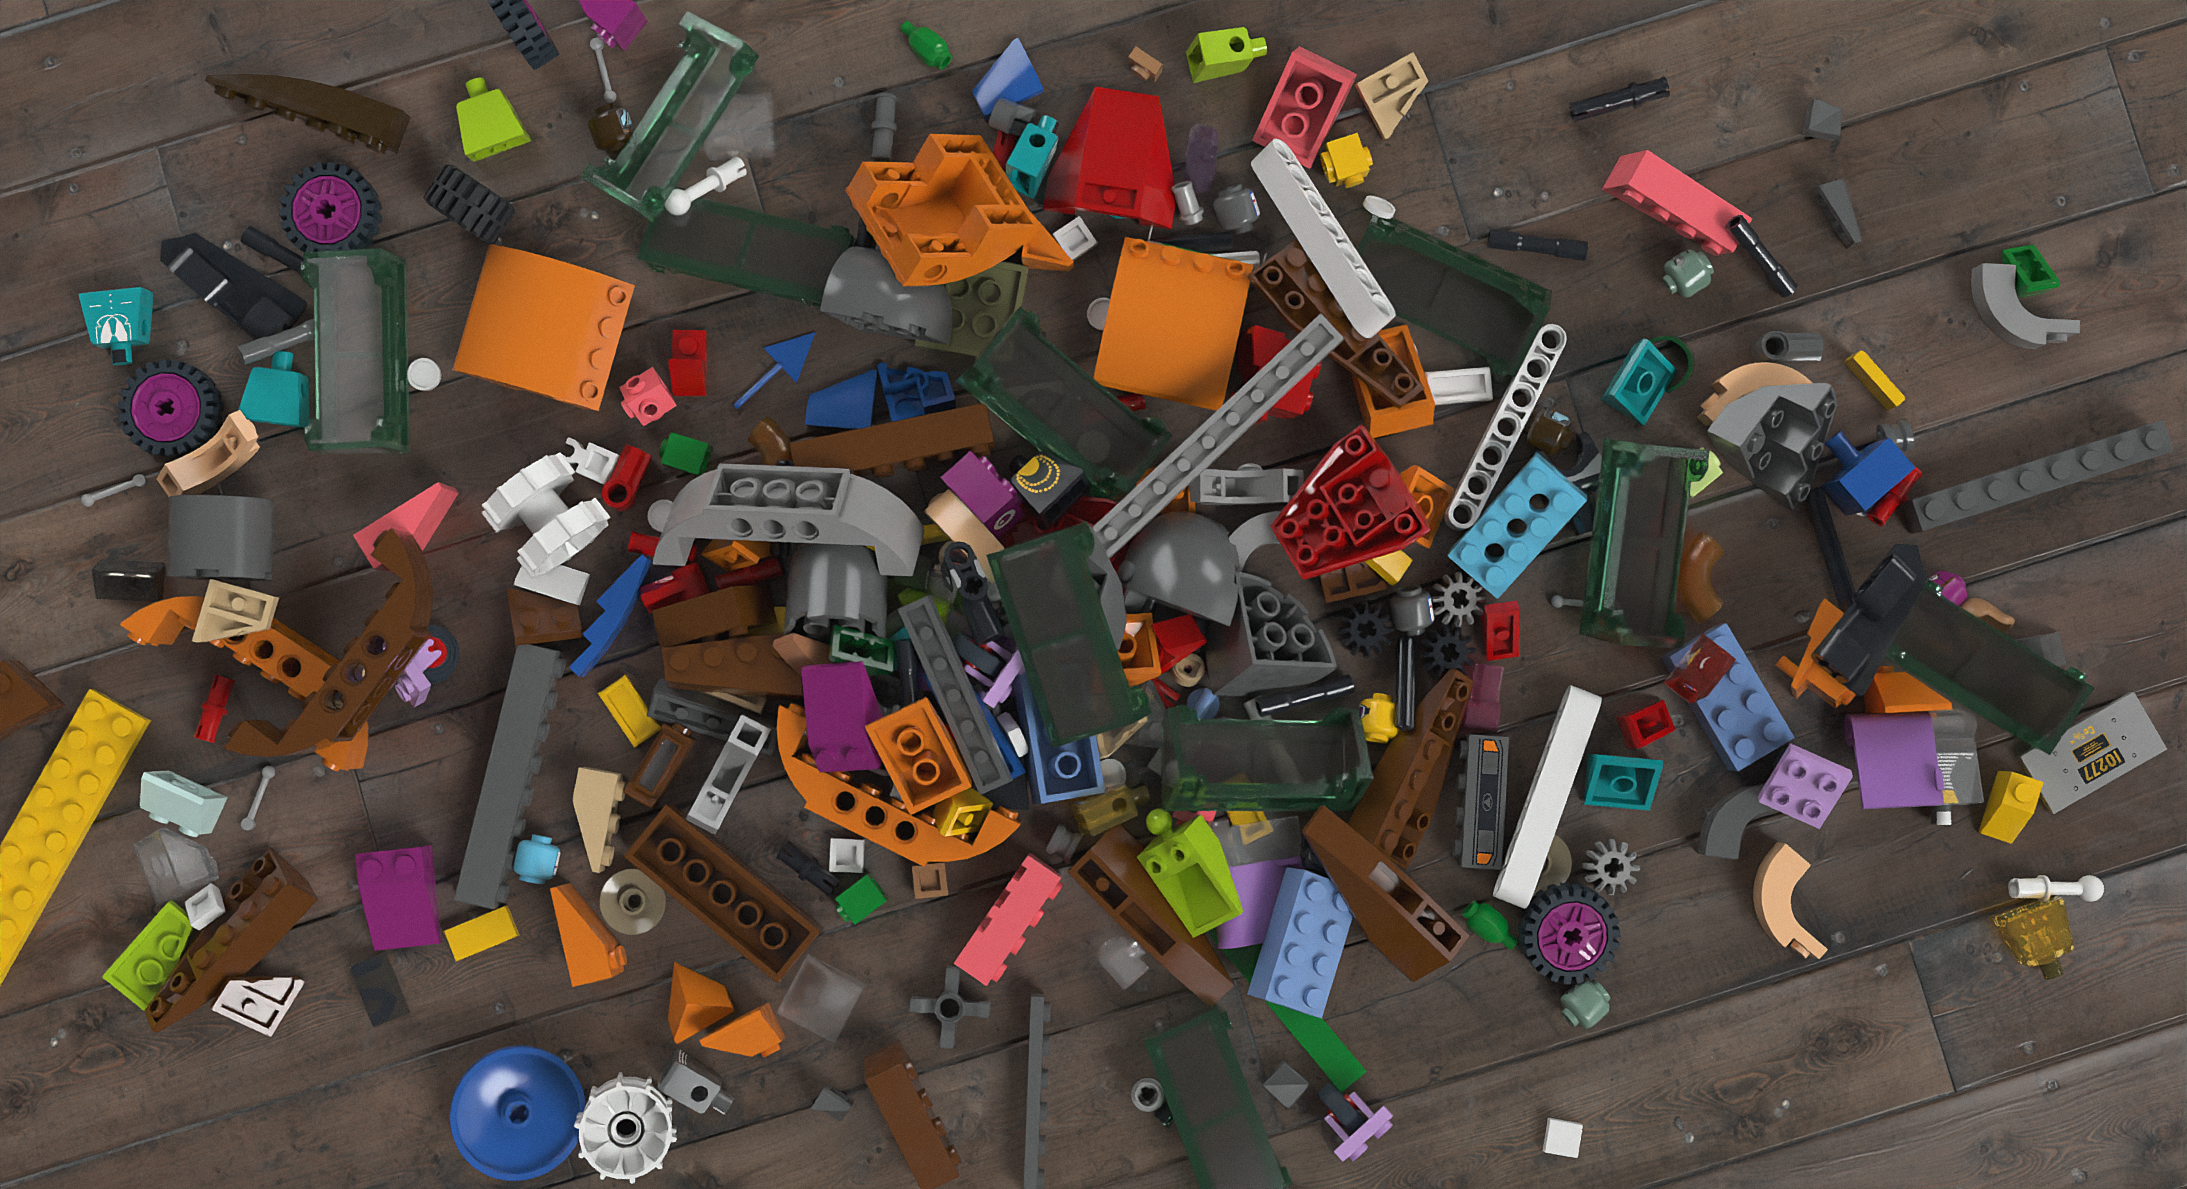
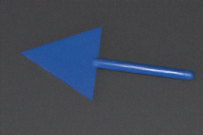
(789, 356)

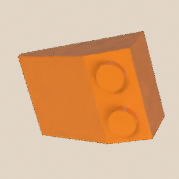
(1378, 413)
(919, 755)
(587, 942)

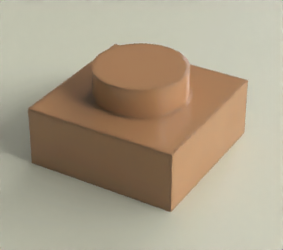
(1144, 65)
(930, 880)

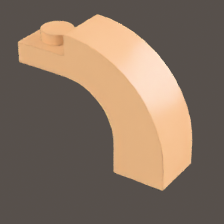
(1744, 381)
(213, 461)
(962, 525)
(1772, 900)

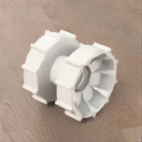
(535, 500)
(621, 1154)

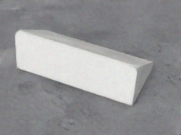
(559, 583)

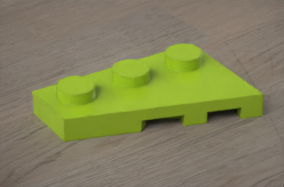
(151, 956)

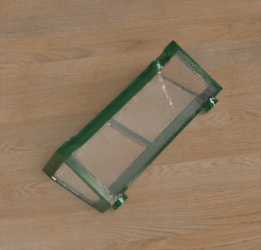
(676, 121)
(359, 352)

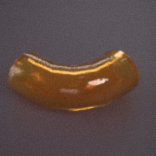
(770, 442)
(1695, 577)

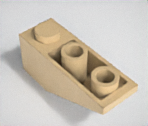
(596, 806)

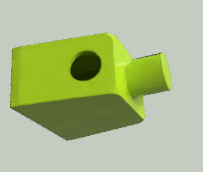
(1223, 53)
(488, 122)

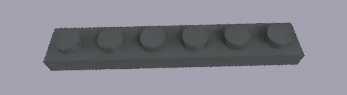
(955, 694)
(1037, 1079)

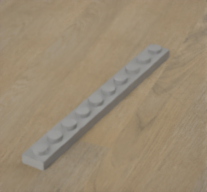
(1217, 434)

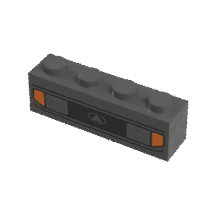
(1482, 801)

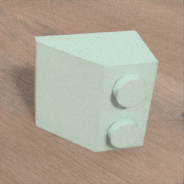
(181, 802)

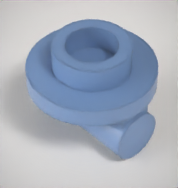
(1203, 703)

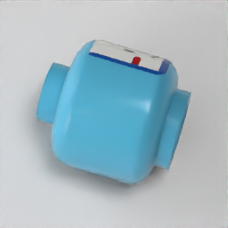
(536, 859)

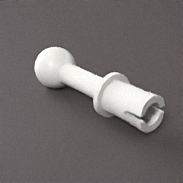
(717, 178)
(2087, 888)

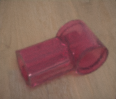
(1483, 704)

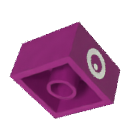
(985, 493)

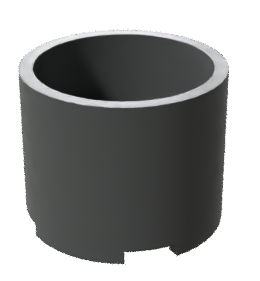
(220, 538)
(835, 588)

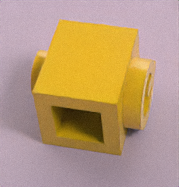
(1346, 161)

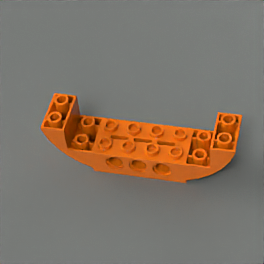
(275, 651)
(824, 795)

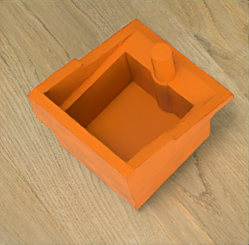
(1808, 673)

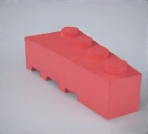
(1674, 200)
(1008, 919)

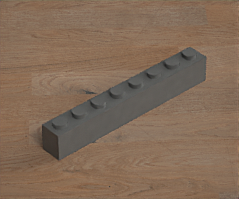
(2037, 477)
(509, 776)

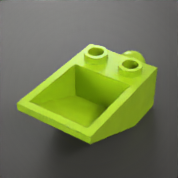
(1191, 881)

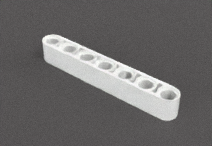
(1323, 238)
(1516, 416)
(1547, 797)

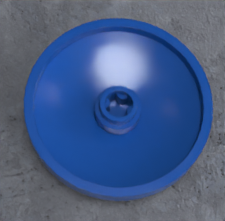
(516, 1112)

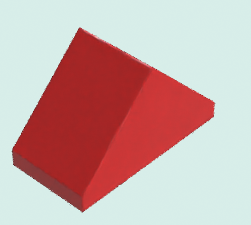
(1645, 725)

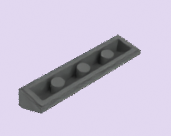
(706, 713)

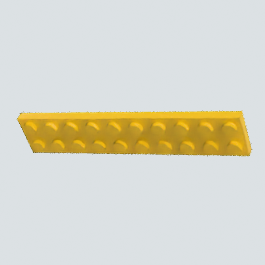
(61, 813)

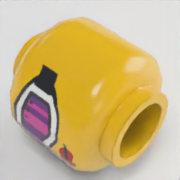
(1378, 718)

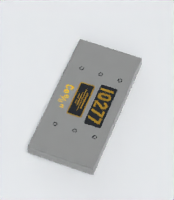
(2094, 752)

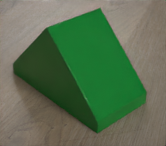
(2032, 271)

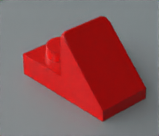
(689, 363)
(1500, 630)
(1176, 640)

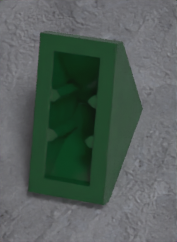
(856, 646)

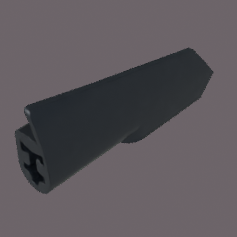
(232, 286)
(1868, 628)

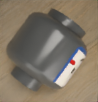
(1236, 209)
(1411, 610)

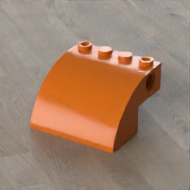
(943, 212)
(1172, 324)
(543, 327)

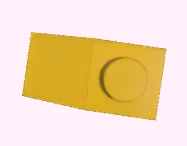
(2010, 805)
(961, 813)

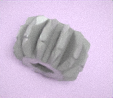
(1447, 602)
(1604, 857)

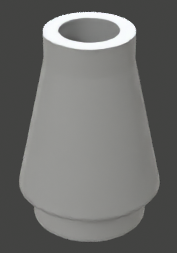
(1150, 1102)

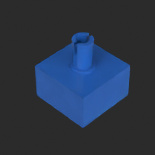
(1864, 474)

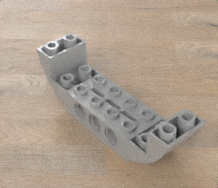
(792, 507)

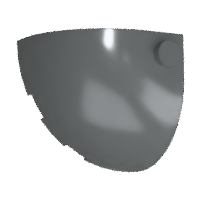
(872, 300)
(1184, 566)
(1266, 645)

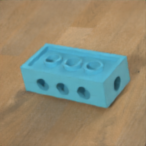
(1519, 548)

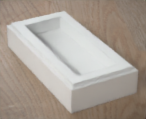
(1460, 385)

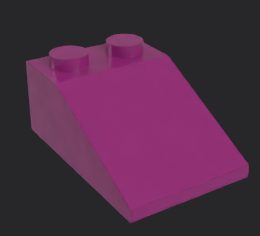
(614, 21)
(836, 710)
(399, 897)

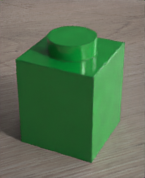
(685, 454)
(860, 899)

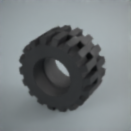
(469, 204)

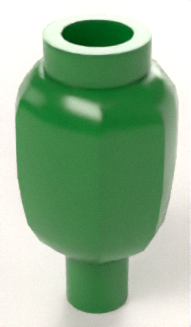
(927, 45)
(1488, 924)

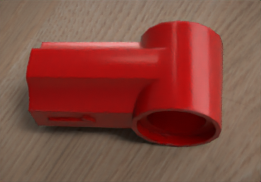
(627, 474)
(682, 585)

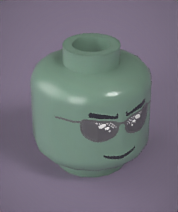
(1687, 273)
(1585, 1004)

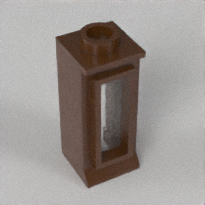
(660, 765)

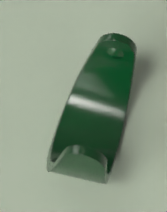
(1691, 361)

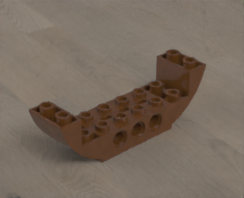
(399, 623)

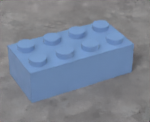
(1738, 710)
(1056, 771)
(1302, 944)

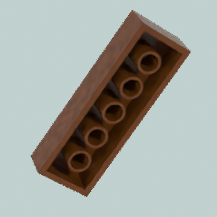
(901, 443)
(724, 892)

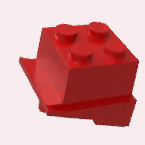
(1257, 348)

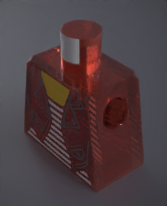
(1701, 669)

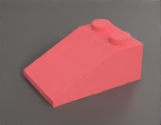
(1305, 104)
(418, 516)

